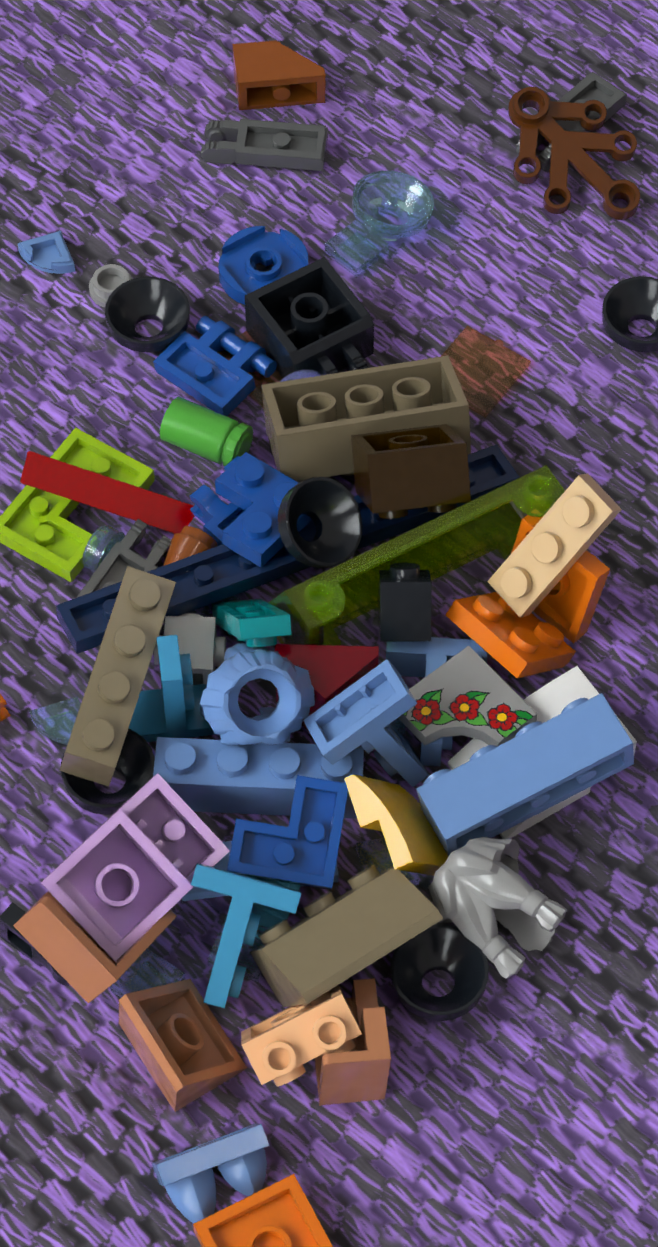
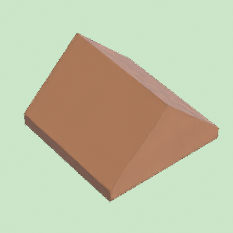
(179, 1041)

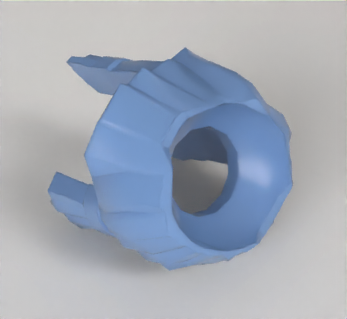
(274, 723)

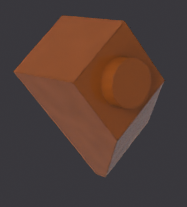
(275, 76)

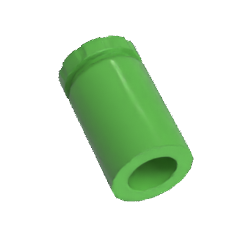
(205, 432)

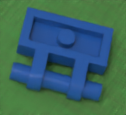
(206, 374)

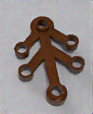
(571, 148)

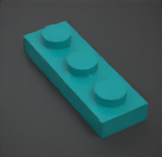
(252, 621)

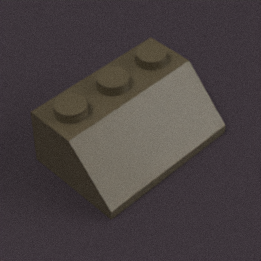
(342, 935)

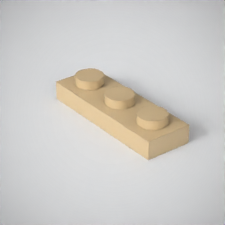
(554, 545)

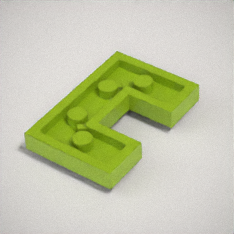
(37, 519)

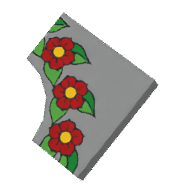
(467, 701)

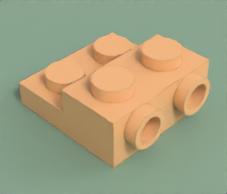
(299, 1034)

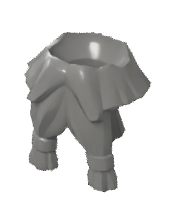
(484, 887)

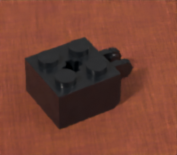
(310, 322)

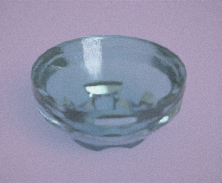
(394, 195)

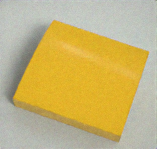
(399, 816)

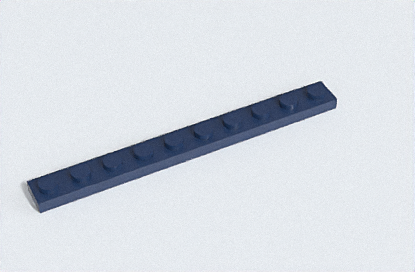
(224, 573)

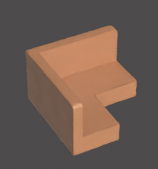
(74, 951)
(365, 1069)

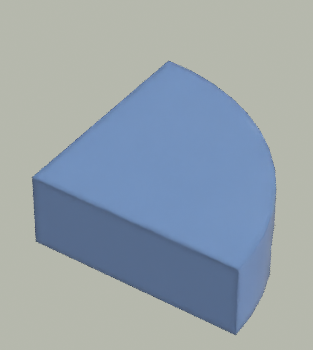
(48, 252)

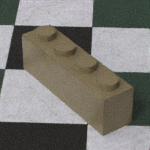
(117, 676)

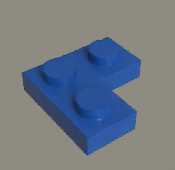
(259, 492)
(305, 849)

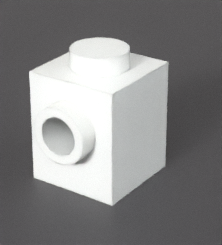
(199, 638)

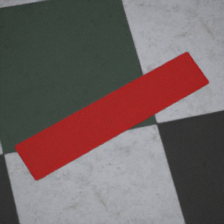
(105, 493)

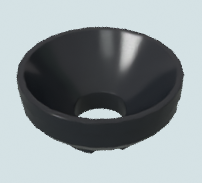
(142, 300)
(630, 301)
(335, 519)
(136, 765)
(439, 949)

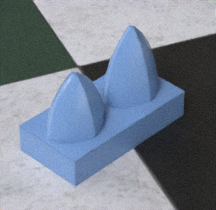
(190, 1174)

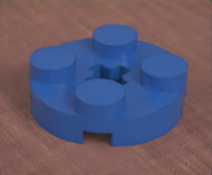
(252, 246)

